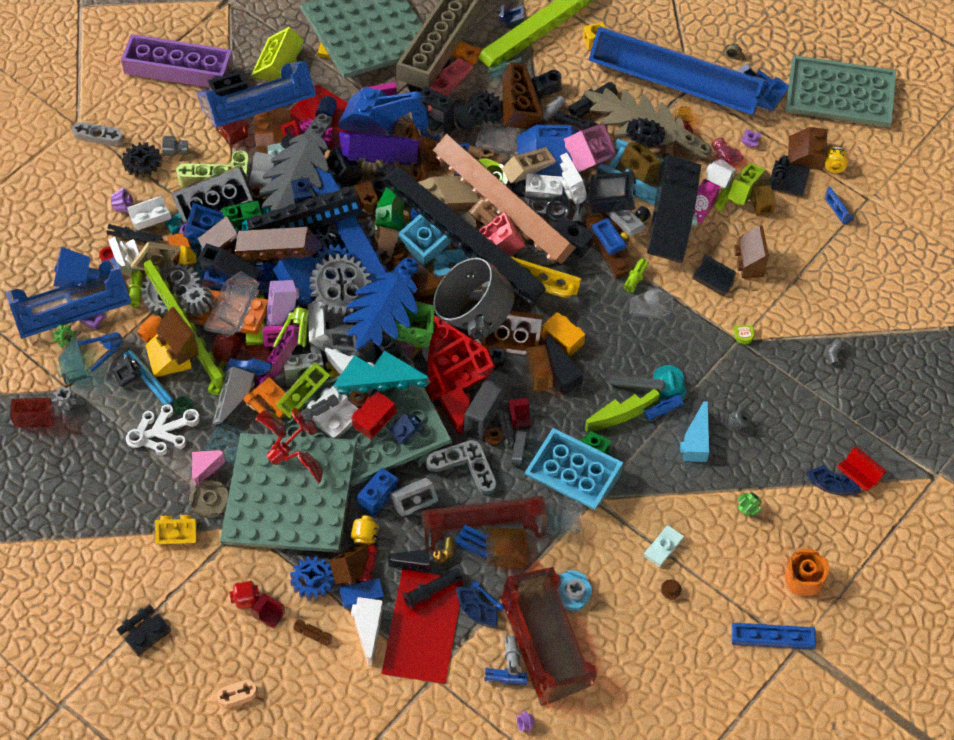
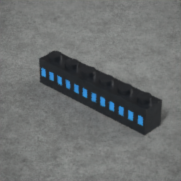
(311, 212)

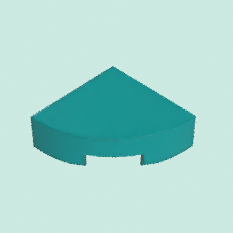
(174, 224)

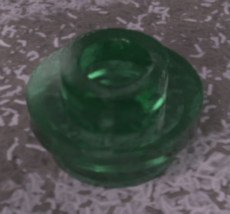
(182, 400)

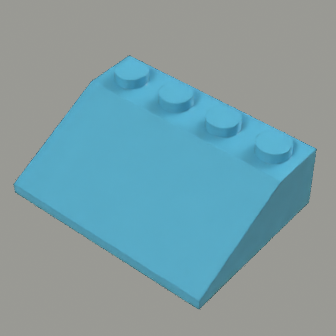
(574, 469)

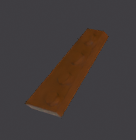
(619, 262)

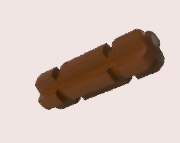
(313, 632)

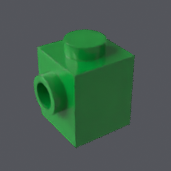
(597, 442)

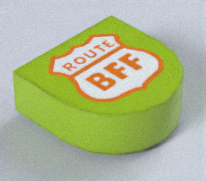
(743, 333)

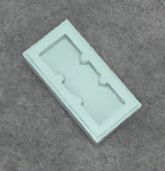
(663, 546)

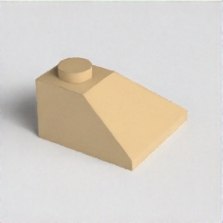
(157, 253)

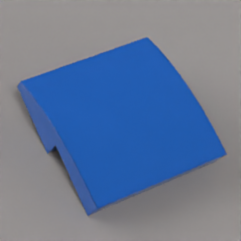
(772, 92)

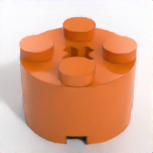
(806, 572)

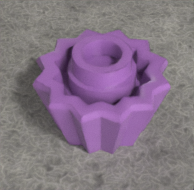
(122, 200)

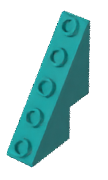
(385, 374)

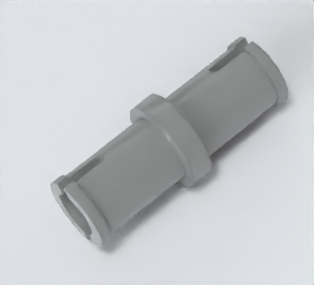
(551, 109)
(512, 655)

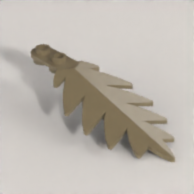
(627, 109)

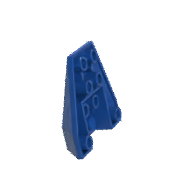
(551, 137)

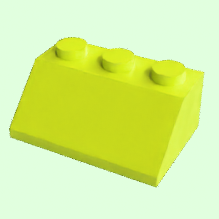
(277, 52)

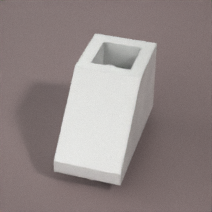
(720, 173)

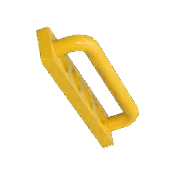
(552, 286)

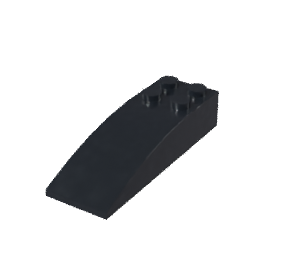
(674, 208)

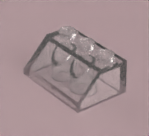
(232, 304)

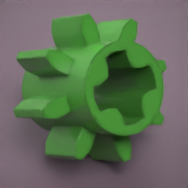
(58, 335)
(749, 504)

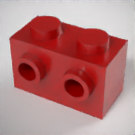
(373, 415)

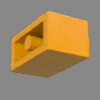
(564, 333)

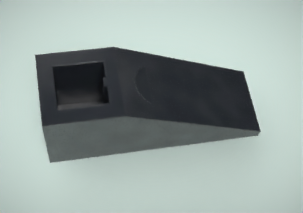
(225, 263)

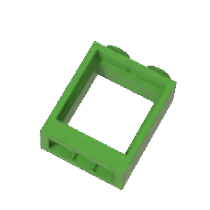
(420, 337)

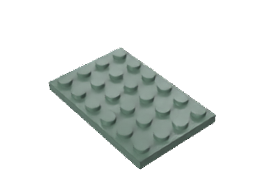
(841, 91)

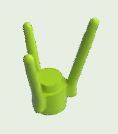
(299, 318)

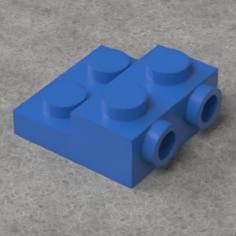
(200, 221)

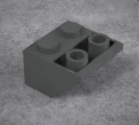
(347, 344)

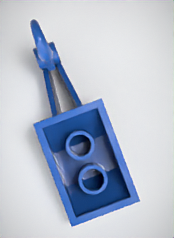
(377, 113)

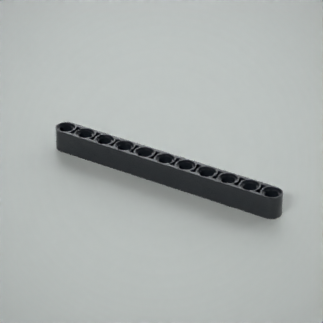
(462, 233)

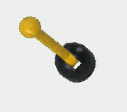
(643, 214)

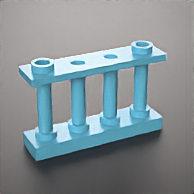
(643, 191)

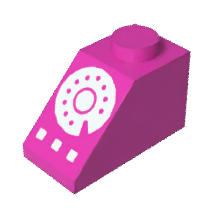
(706, 198)

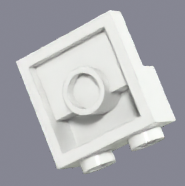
(572, 181)
(336, 419)

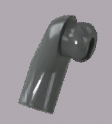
(833, 350)

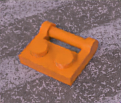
(270, 393)

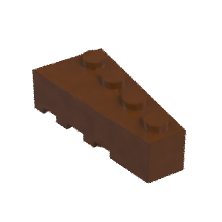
(520, 100)

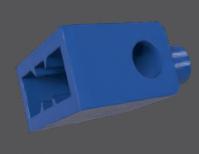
(73, 269)

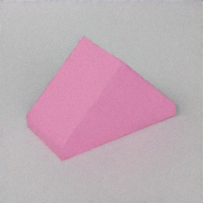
(205, 464)

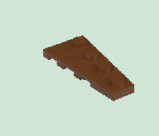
(423, 279)

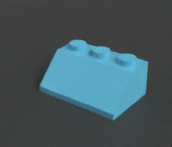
(423, 240)

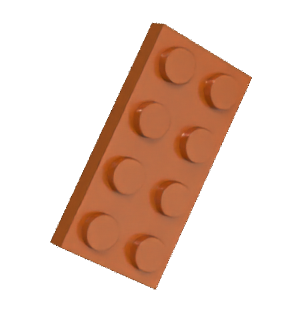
(252, 321)

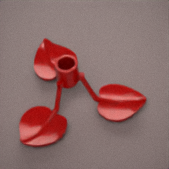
(281, 451)

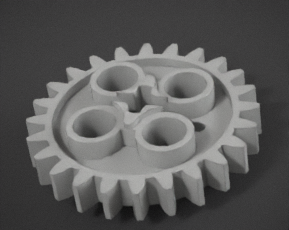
(187, 277)
(322, 284)

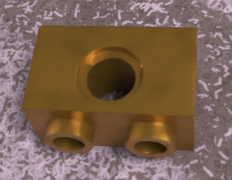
(642, 160)

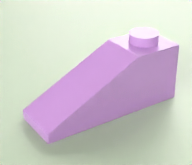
(280, 301)

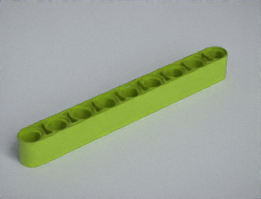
(530, 31)

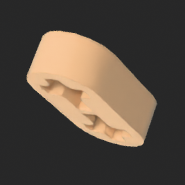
(236, 694)

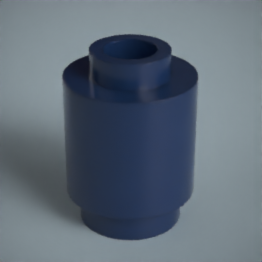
(327, 106)

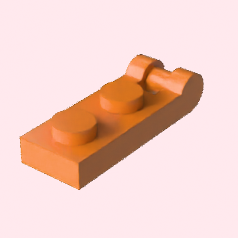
(463, 50)

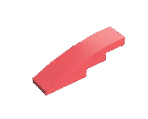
(451, 76)

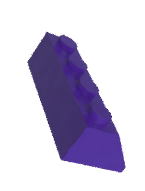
(378, 147)

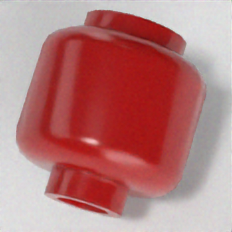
(244, 594)

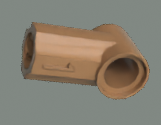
(482, 212)

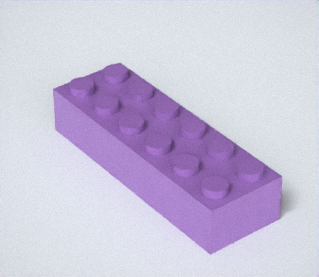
(175, 60)

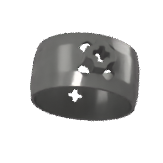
(456, 288)

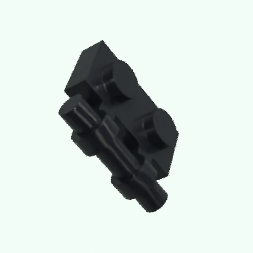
(147, 634)

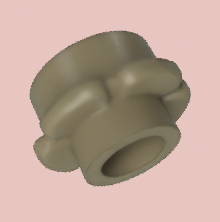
(733, 50)

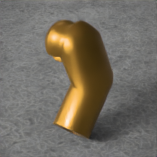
(447, 553)

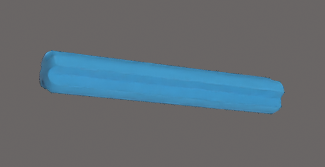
(151, 381)

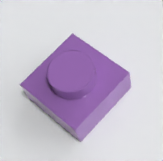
(93, 321)

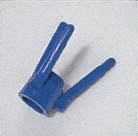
(109, 341)

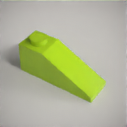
(744, 183)
(302, 389)

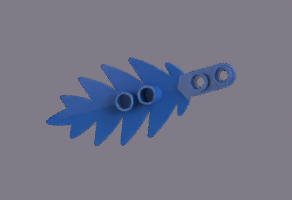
(383, 303)

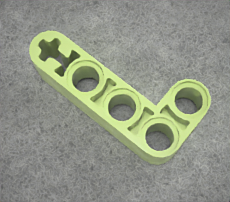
(192, 173)

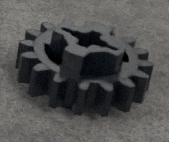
(485, 106)
(645, 132)
(141, 159)

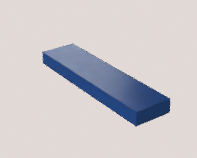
(773, 635)

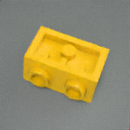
(176, 530)

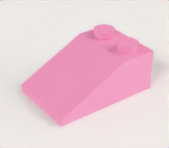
(590, 147)

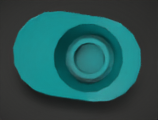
(673, 381)

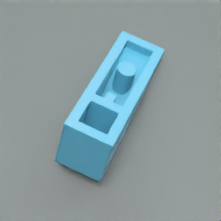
(696, 440)

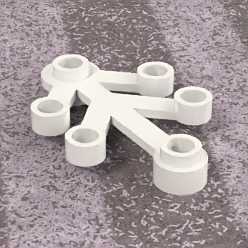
(161, 430)

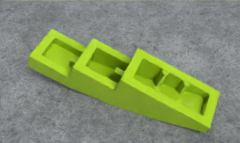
(617, 413)

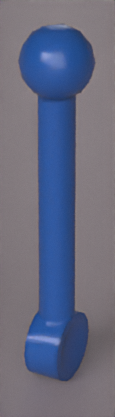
(476, 584)

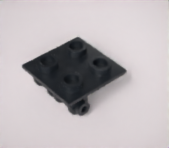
(788, 177)

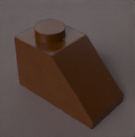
(349, 565)

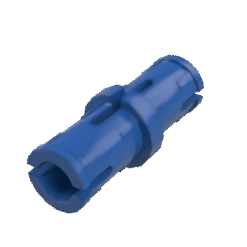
(663, 407)
(503, 676)

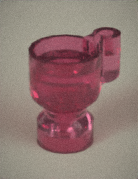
(726, 152)

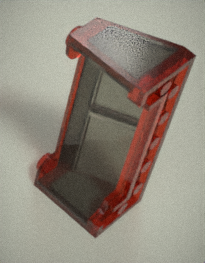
(545, 635)

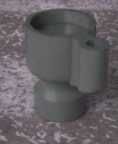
(171, 147)

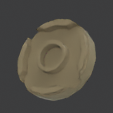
(209, 499)

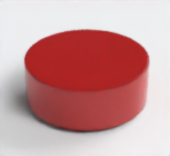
(106, 253)

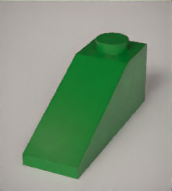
(390, 211)

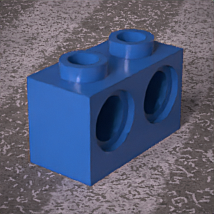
(376, 492)

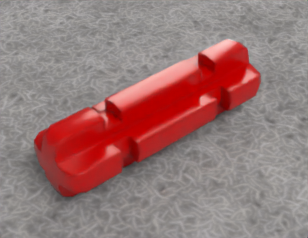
(369, 566)

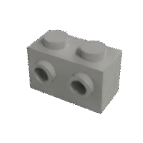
(414, 497)

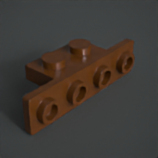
(426, 156)

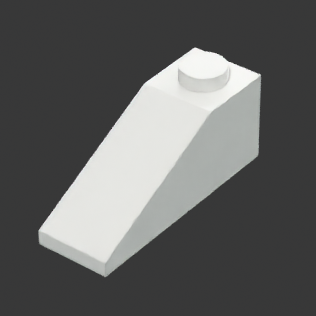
(367, 622)

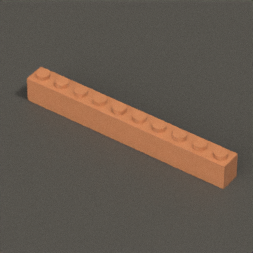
(504, 199)

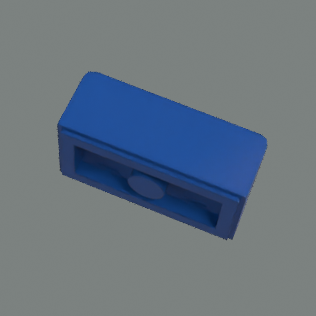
(838, 206)

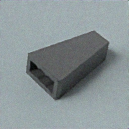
(485, 405)

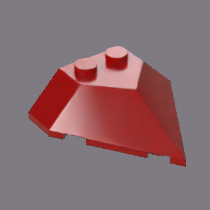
(455, 361)

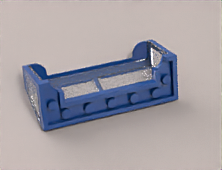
(291, 88)
(69, 304)

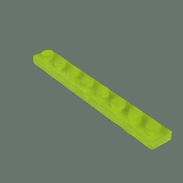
(171, 300)

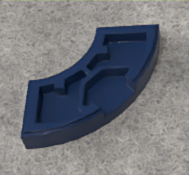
(832, 482)
(476, 608)

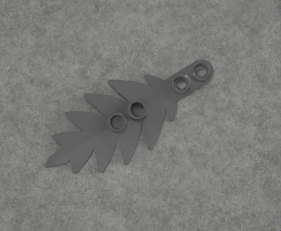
(297, 164)

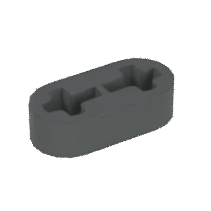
(519, 448)

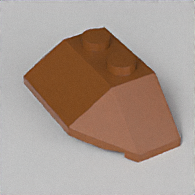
(268, 128)

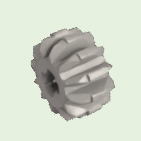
(197, 300)

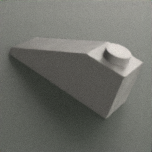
(234, 389)

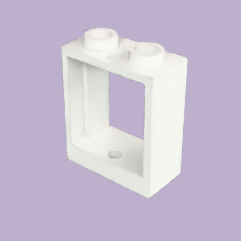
(317, 331)

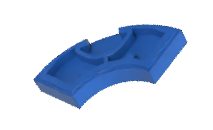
(253, 366)

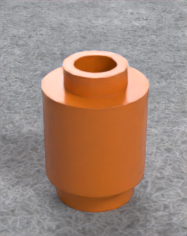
(147, 329)

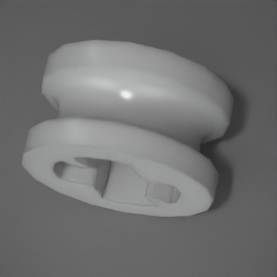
(579, 594)

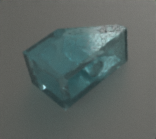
(71, 363)

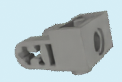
(298, 364)

